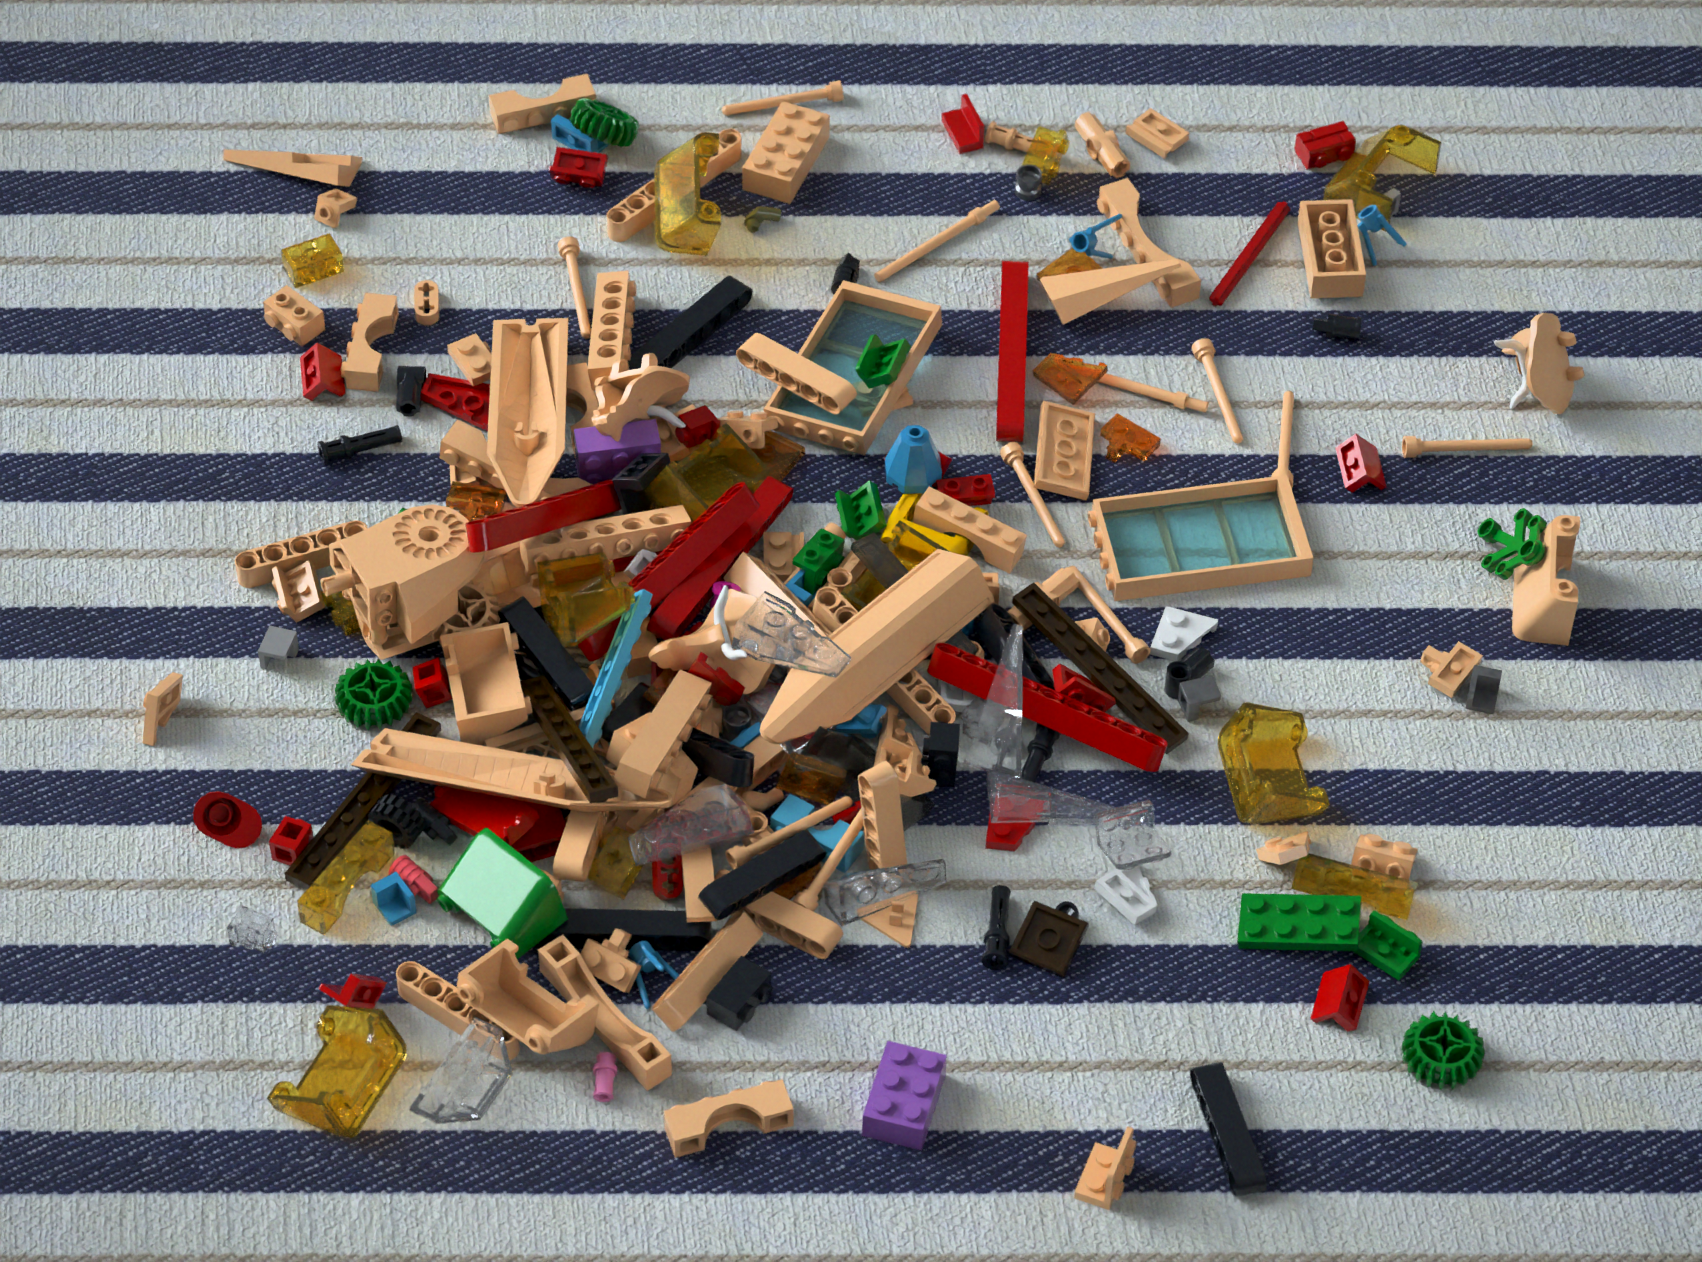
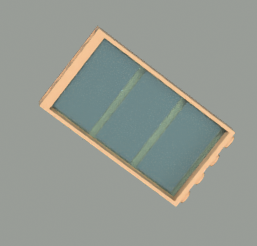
(837, 346)
(1200, 538)

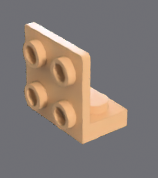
(1104, 1172)

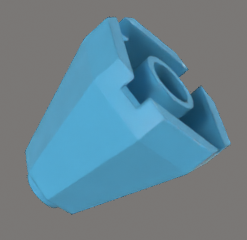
(913, 461)

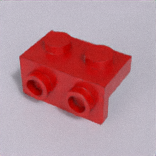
(578, 167)
(968, 490)
(1081, 688)

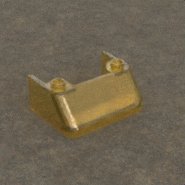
(1356, 176)

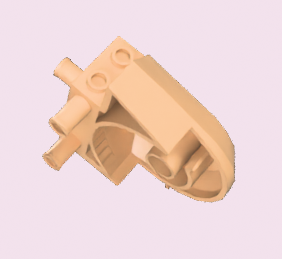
(405, 570)

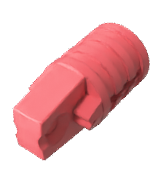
(415, 878)

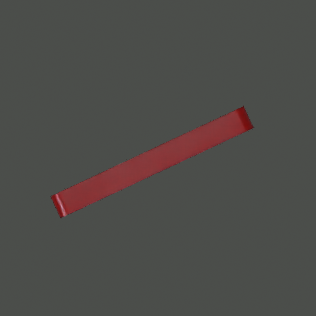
(1012, 352)
(542, 516)
(682, 556)
(696, 589)
(1053, 709)

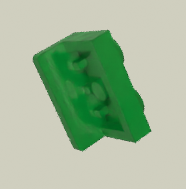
(880, 362)
(861, 511)
(818, 558)
(1389, 945)

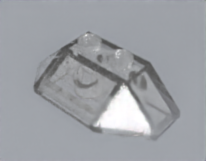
(467, 1077)

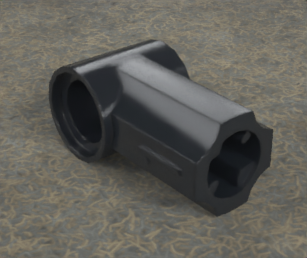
(409, 385)
(1190, 667)

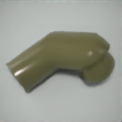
(758, 215)

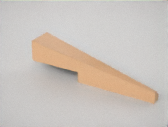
(319, 167)
(1084, 291)
(903, 755)

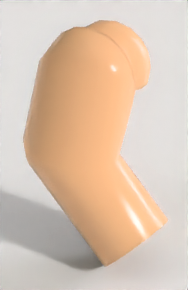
(762, 801)

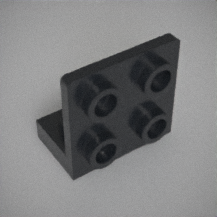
(636, 478)

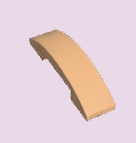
(697, 875)

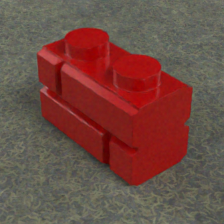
(1325, 145)

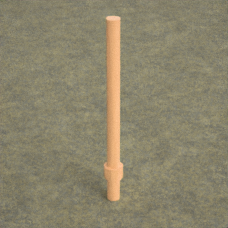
(974, 218)
(1179, 399)

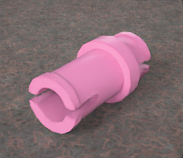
(605, 1071)

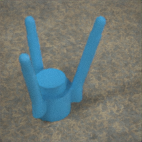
(1374, 221)
(1086, 240)
(649, 960)

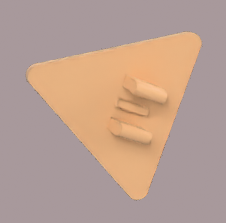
(896, 921)

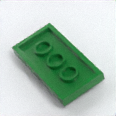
(1299, 922)

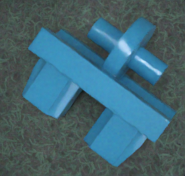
(865, 722)

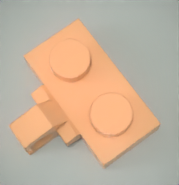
(1451, 668)
(610, 960)

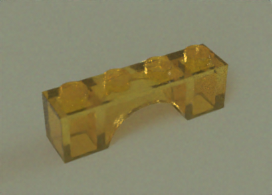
(1331, 877)
(325, 898)

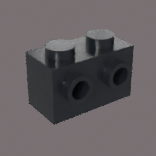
(942, 753)
(739, 993)

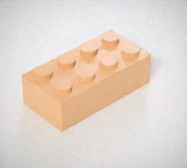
(786, 152)
(1331, 248)

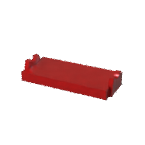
(477, 811)

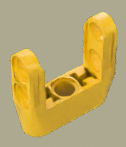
(905, 511)

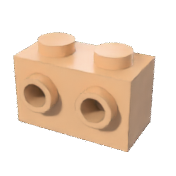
(294, 315)

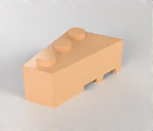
(681, 772)

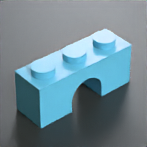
(795, 809)

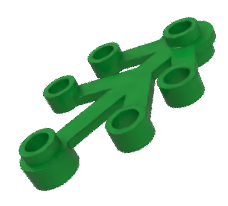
(1529, 551)

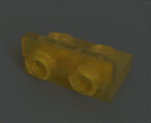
(1046, 152)

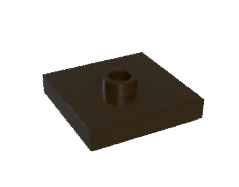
(1048, 939)

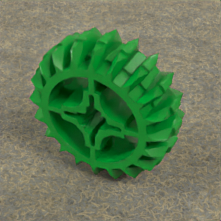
(604, 122)
(356, 698)
(1425, 1054)

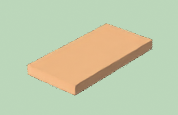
(1064, 450)

